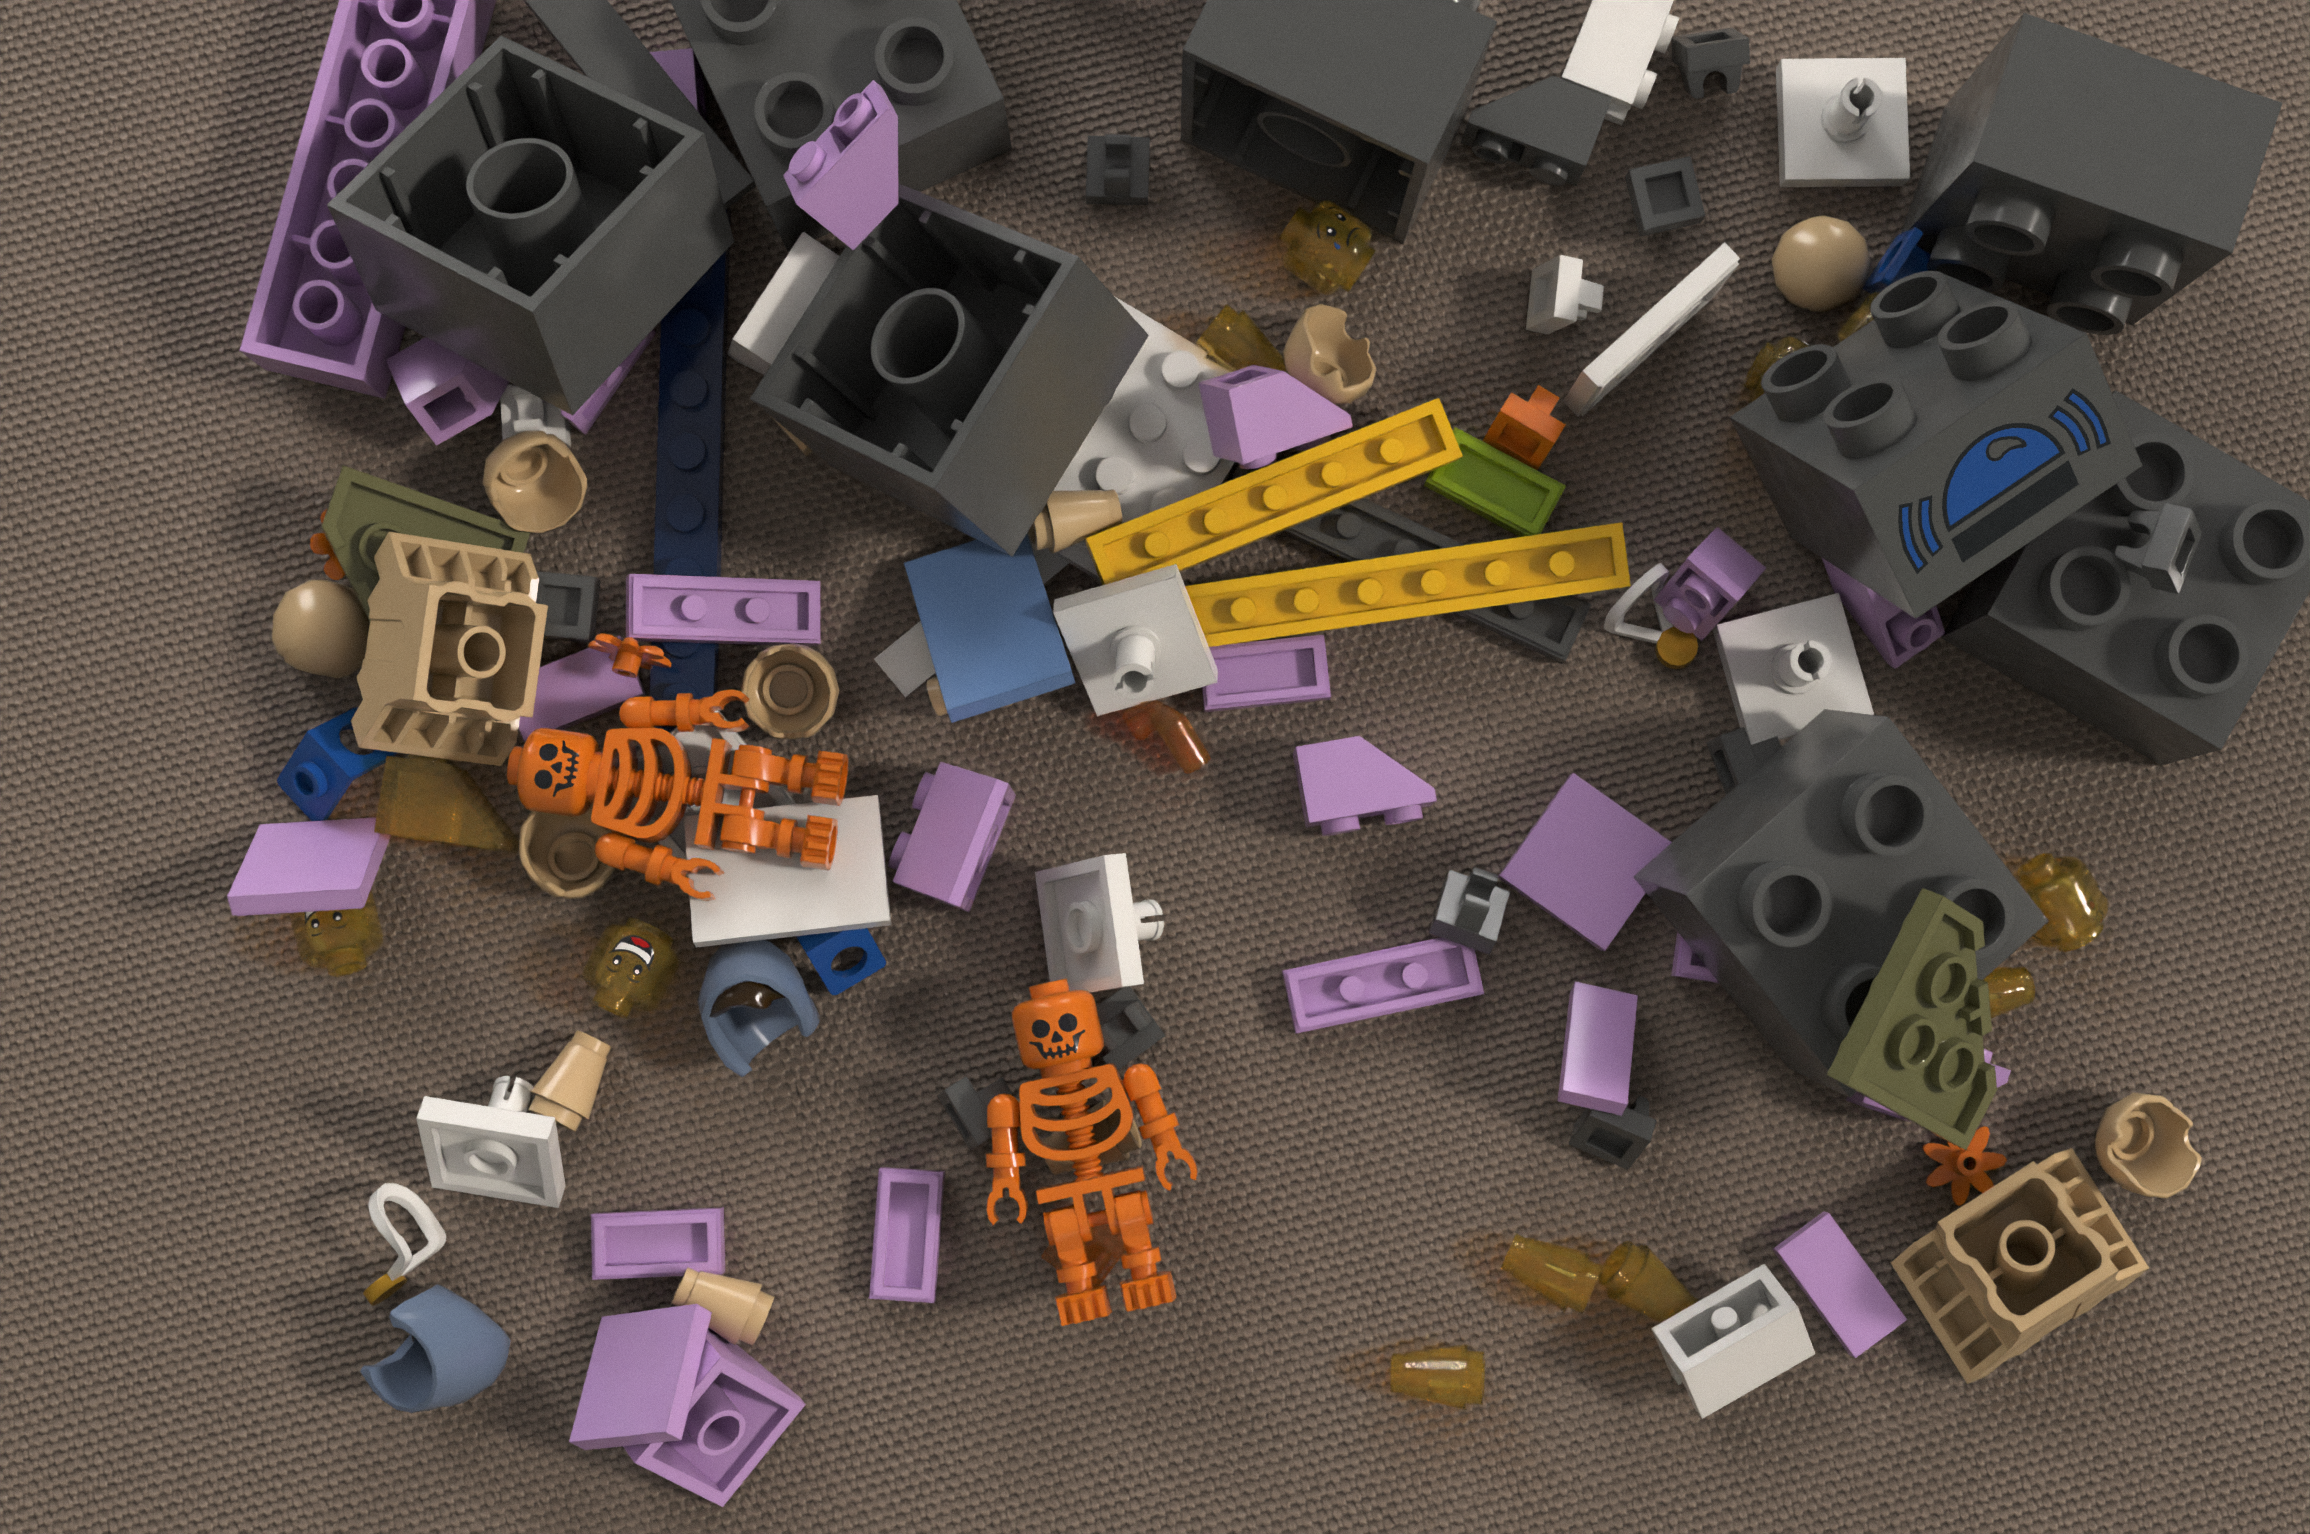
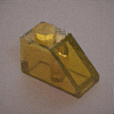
(438, 804)

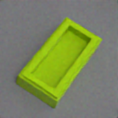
(1497, 487)

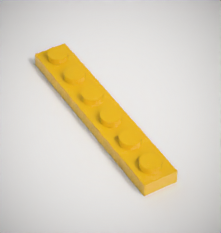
(1278, 495)

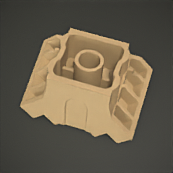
(449, 650)
(2018, 1263)

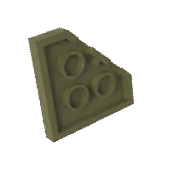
(370, 507)
(1925, 1025)

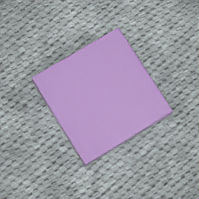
(1584, 861)
(308, 867)
(641, 1377)

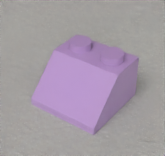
(953, 835)
(729, 1425)

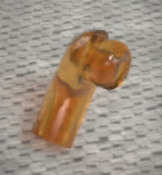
(1174, 730)

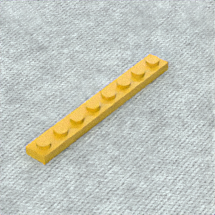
(1412, 585)

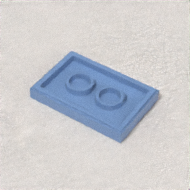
(988, 627)

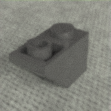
(1540, 128)

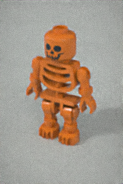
(567, 773)
(1059, 1036)

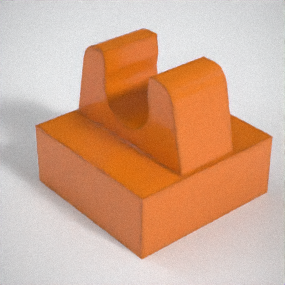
(1526, 428)

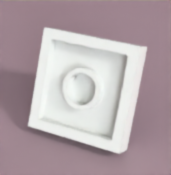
(1842, 122)
(1136, 640)
(1791, 667)
(1094, 924)
(493, 1147)

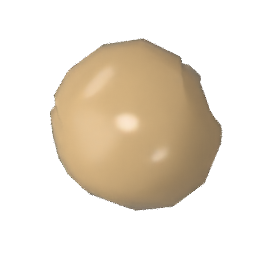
(1821, 263)
(1328, 358)
(534, 482)
(321, 629)
(790, 691)
(562, 854)
(2147, 1146)

